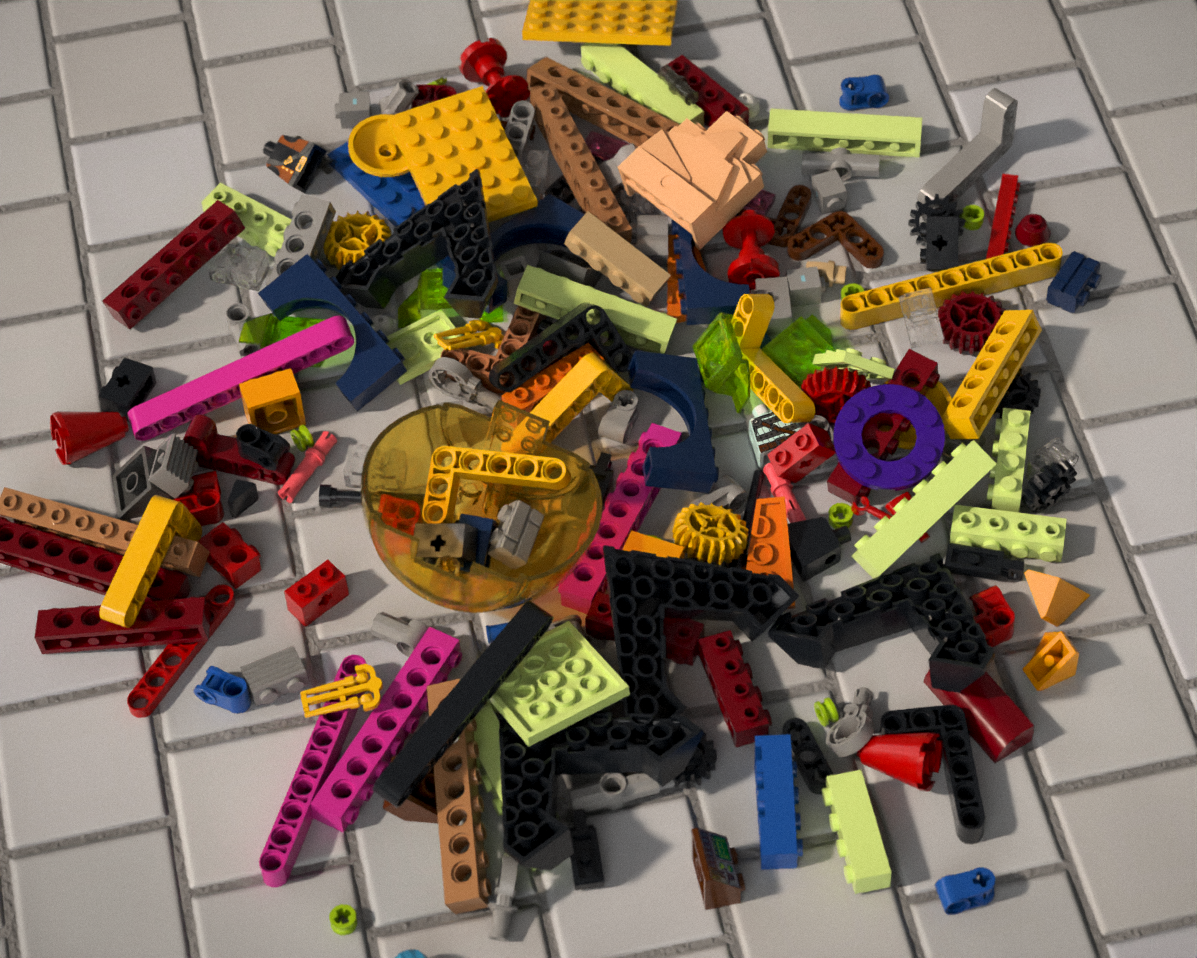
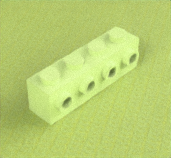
(262, 224)
(1010, 462)
(1010, 532)
(857, 832)

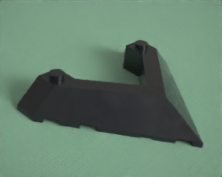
(448, 226)
(653, 588)
(908, 598)
(587, 747)

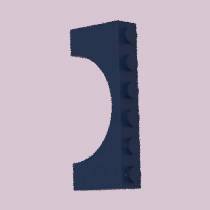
(543, 224)
(308, 287)
(702, 293)
(677, 382)

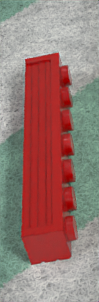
(1002, 218)

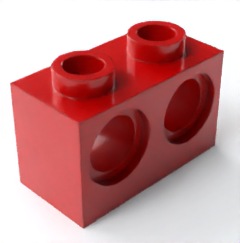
(226, 558)

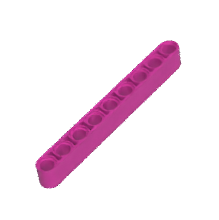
(222, 384)
(308, 781)

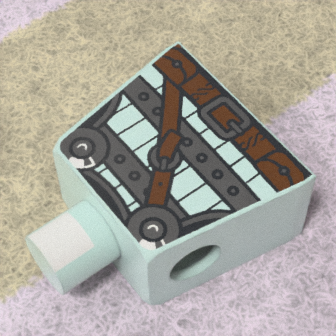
(767, 433)

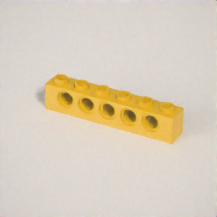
(991, 374)

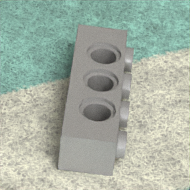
(313, 238)

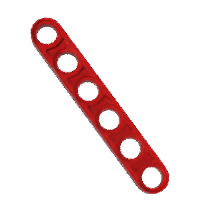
(186, 652)

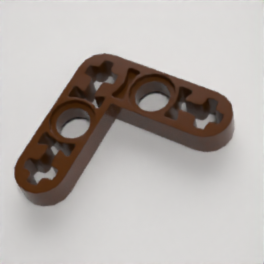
(790, 206)
(840, 233)

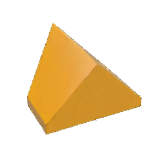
(1054, 596)
(1052, 661)

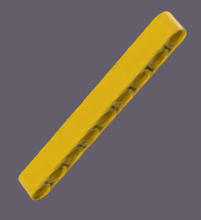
(985, 275)

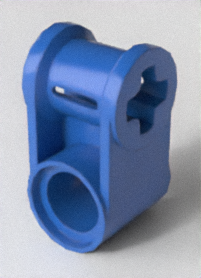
(864, 91)
(219, 689)
(964, 890)

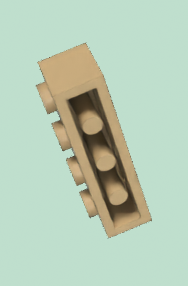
(616, 259)

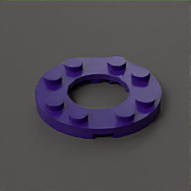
(892, 474)

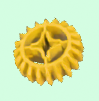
(352, 235)
(710, 533)

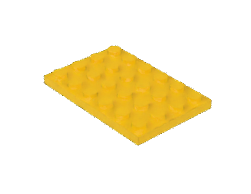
(601, 21)
(454, 138)

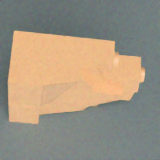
(698, 173)

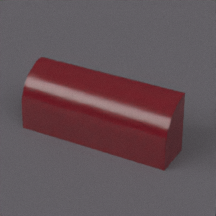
(990, 716)

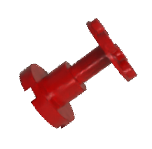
(485, 64)
(750, 233)

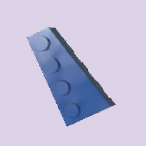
(777, 802)

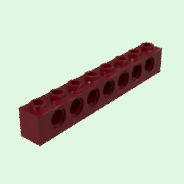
(38, 553)

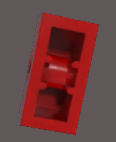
(801, 453)
(316, 593)

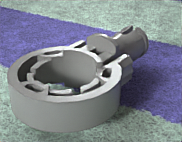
(467, 386)
(855, 723)
(504, 893)

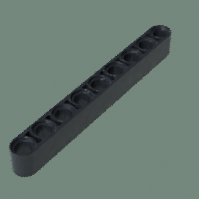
(462, 704)

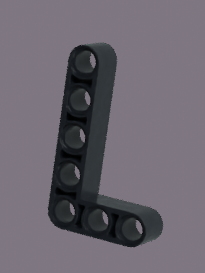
(561, 345)
(954, 761)

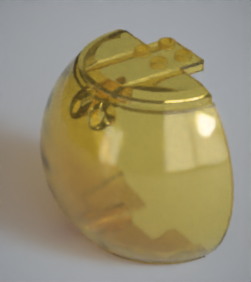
(395, 491)

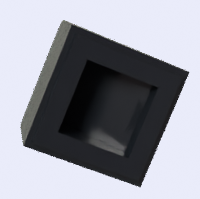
(242, 497)

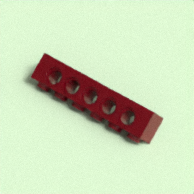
(173, 264)
(911, 368)
(156, 624)

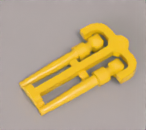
(491, 335)
(373, 685)

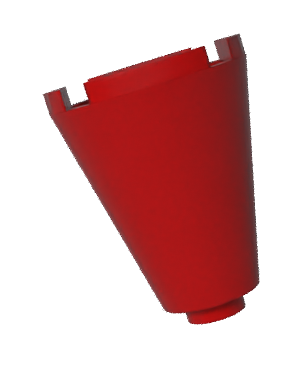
(85, 433)
(904, 757)

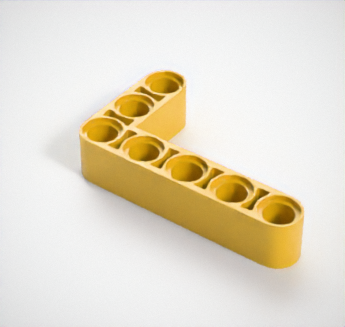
(766, 378)
(576, 391)
(484, 472)
(144, 557)

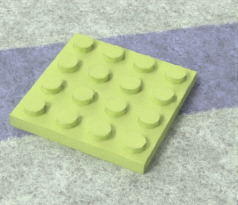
(557, 685)

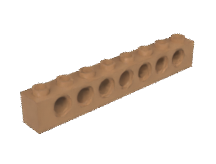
(598, 103)
(576, 160)
(94, 529)
(474, 892)

